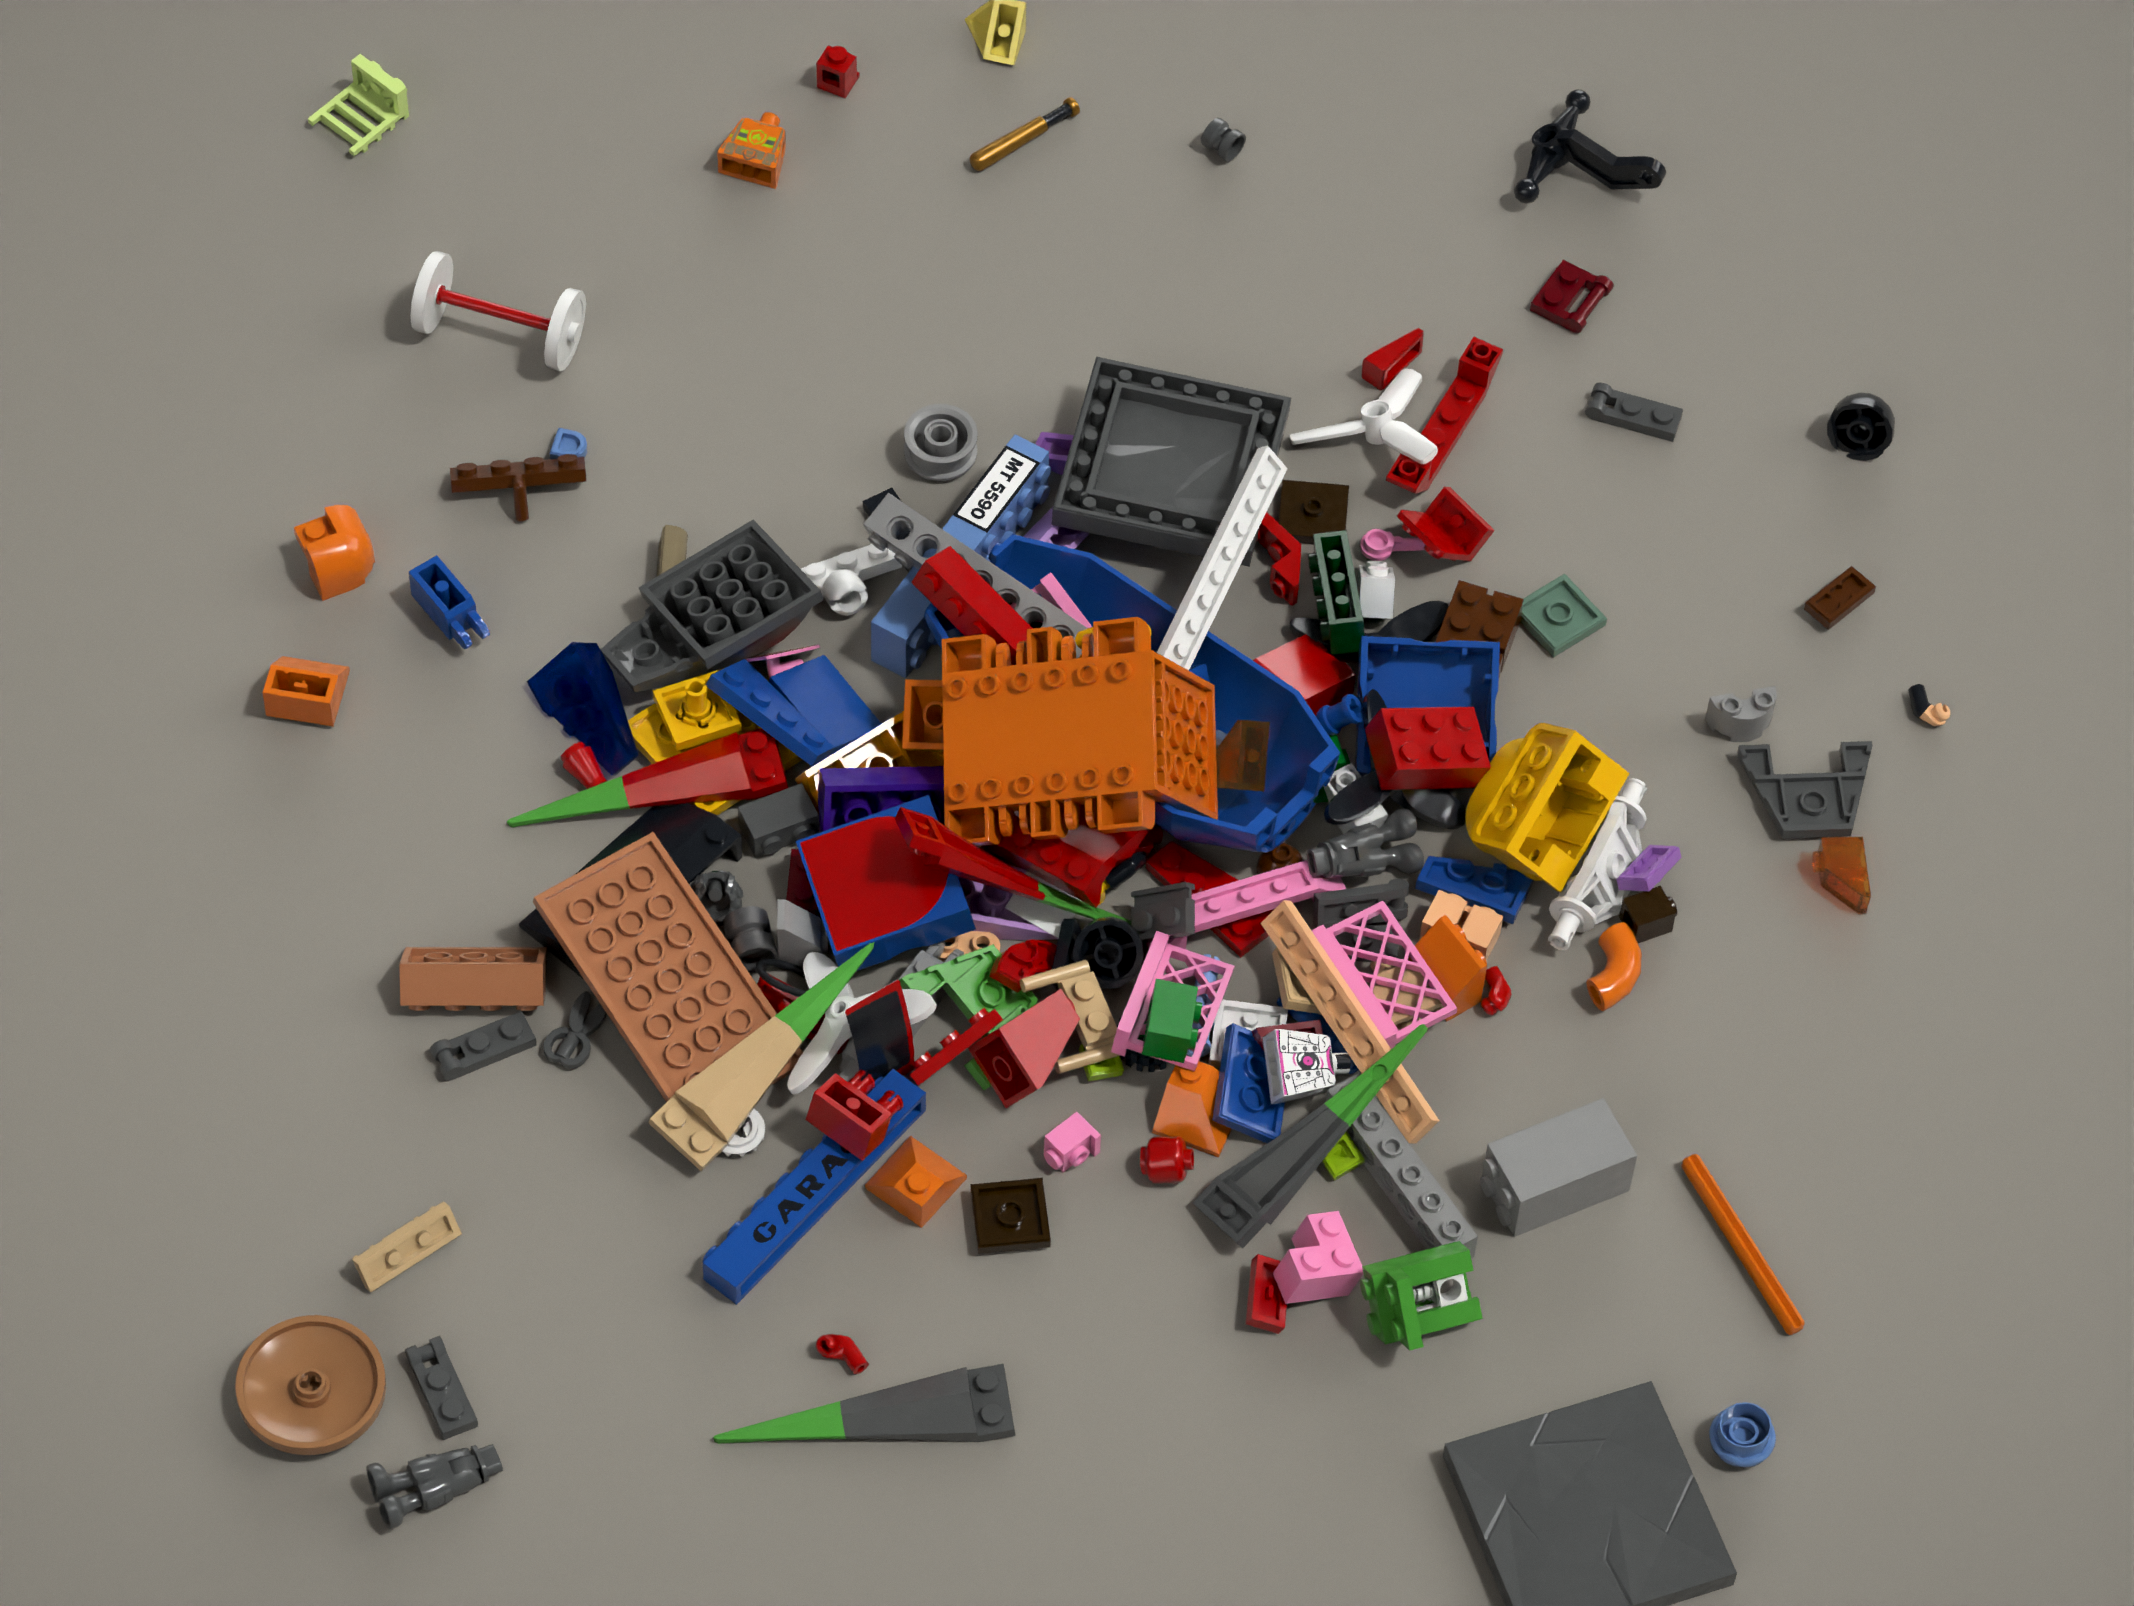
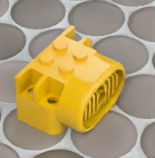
(1543, 802)

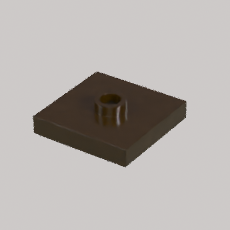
(1312, 508)
(1010, 1215)

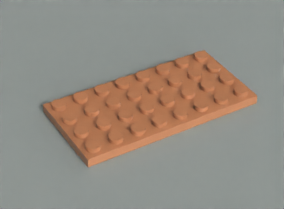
(656, 962)

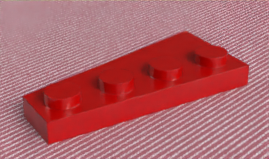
(1179, 865)

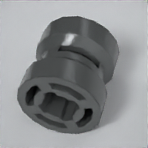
(1223, 139)

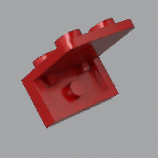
(1448, 527)

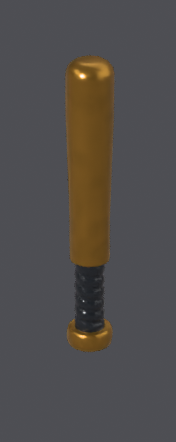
(1012, 141)

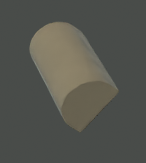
(671, 548)

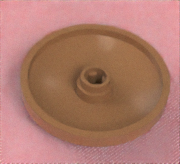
(310, 1385)

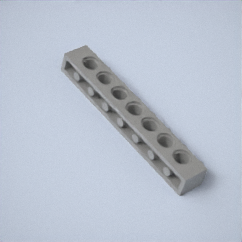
(895, 517)

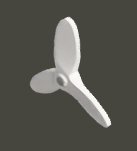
(835, 1026)

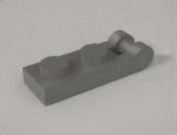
(1633, 412)
(1341, 904)
(483, 1046)
(442, 1389)

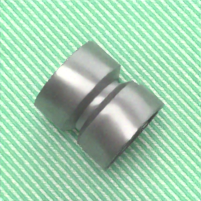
(750, 936)

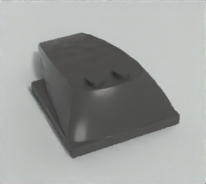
(713, 611)

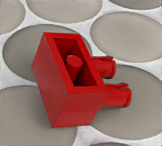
(850, 1116)

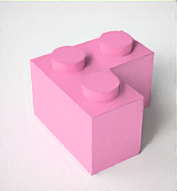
(1321, 1263)

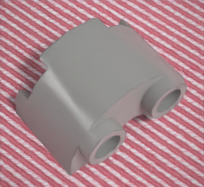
(1742, 718)

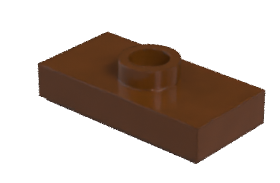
(1840, 597)

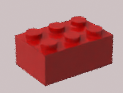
(1427, 748)

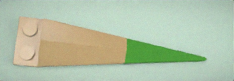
(719, 1099)

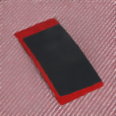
(882, 1032)

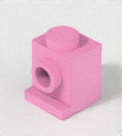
(1071, 1143)

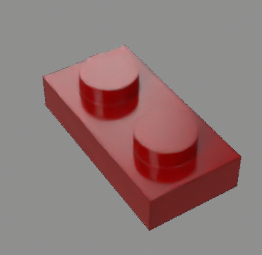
(1265, 1302)

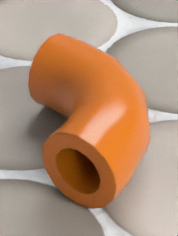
(1621, 969)

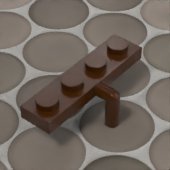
(518, 475)

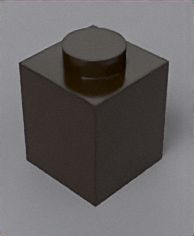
(1649, 913)

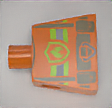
(754, 151)

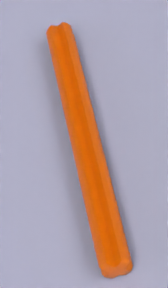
(1743, 1244)

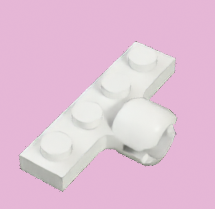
(842, 576)

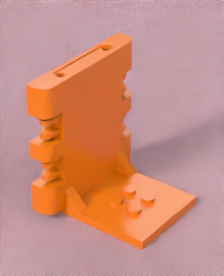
(1072, 733)

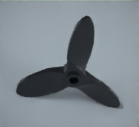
(1416, 623)
(1365, 794)

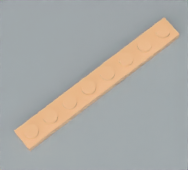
(1347, 1018)

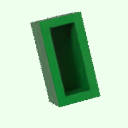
(1171, 1020)

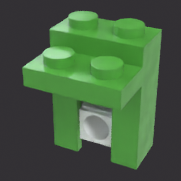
(1393, 1299)

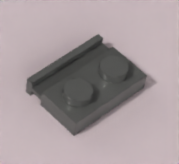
(1164, 910)

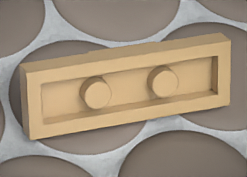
(406, 1246)

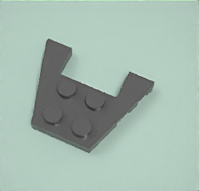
(1809, 802)

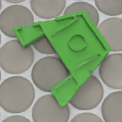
(972, 989)

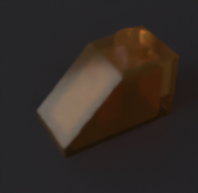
(1243, 756)
(1844, 870)

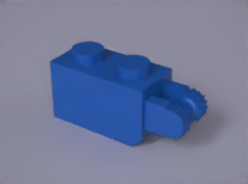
(446, 601)

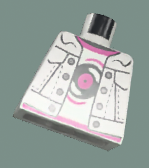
(1301, 1064)

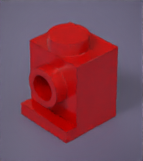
(841, 63)

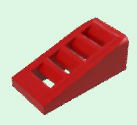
(1387, 362)

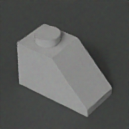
(798, 933)

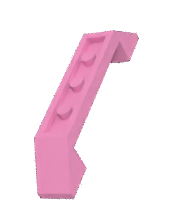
(1256, 896)

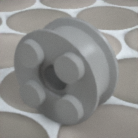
(940, 459)

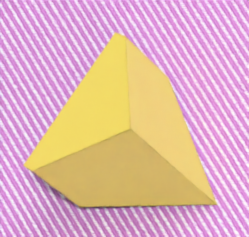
(999, 29)

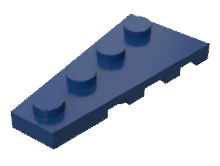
(761, 703)

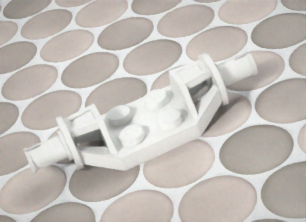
(1594, 891)

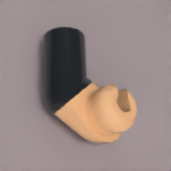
(1925, 711)

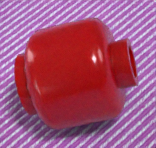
(1166, 1159)

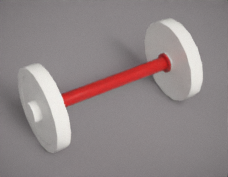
(434, 293)

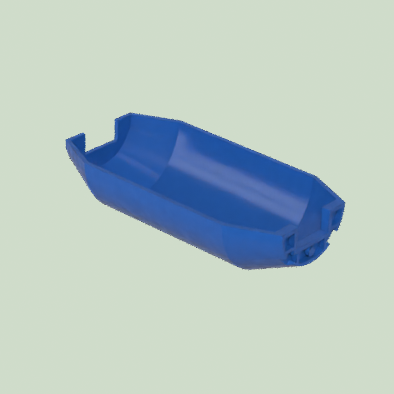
(1299, 749)

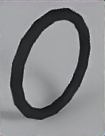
(775, 983)

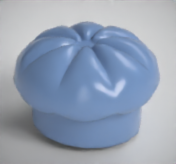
(1742, 1435)

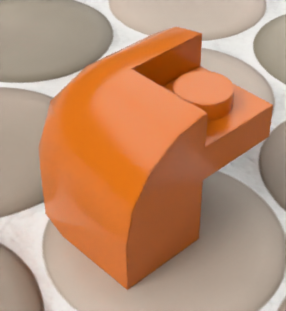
(336, 550)

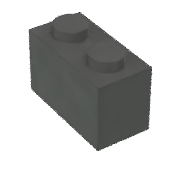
(778, 820)

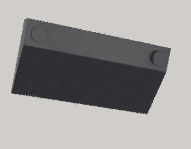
(688, 835)

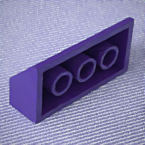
(860, 792)

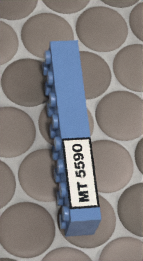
(988, 515)

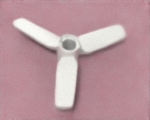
(1379, 422)

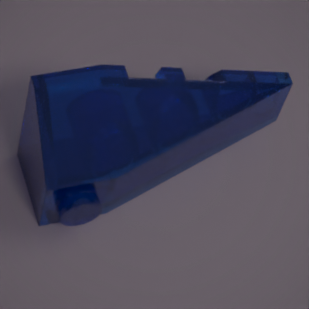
(585, 699)

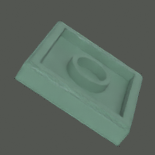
(1560, 615)

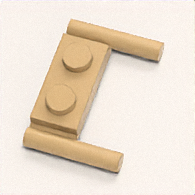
(1096, 1022)

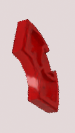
(1022, 961)

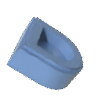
(568, 442)

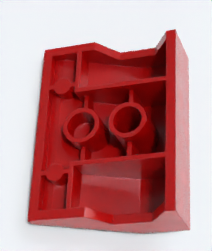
(1070, 863)

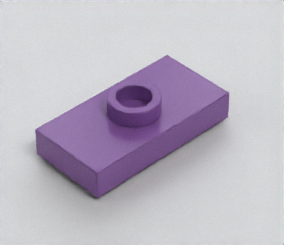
(1649, 868)

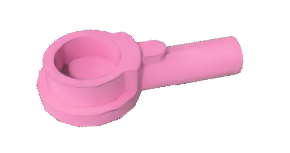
(1380, 544)

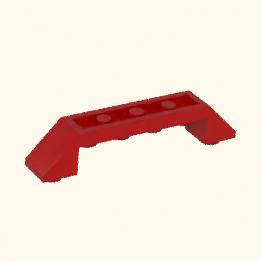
(1451, 416)
(1286, 553)

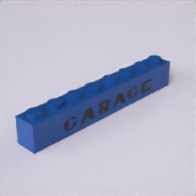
(802, 1199)

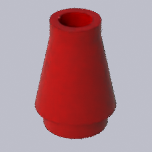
(583, 765)

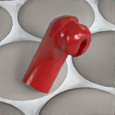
(1499, 992)
(842, 1348)

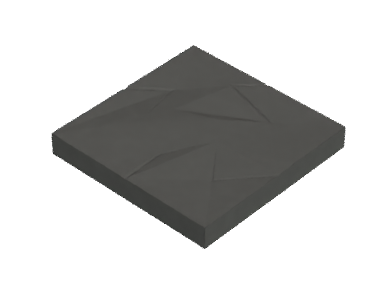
(1162, 455)
(1590, 1507)

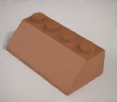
(473, 977)

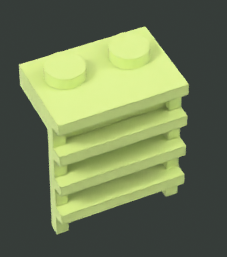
(372, 92)

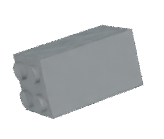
(1558, 1167)

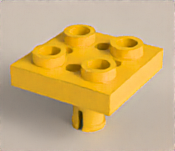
(694, 702)

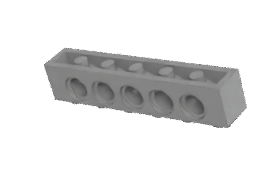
(1406, 1178)

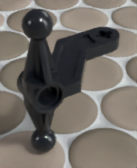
(1562, 143)

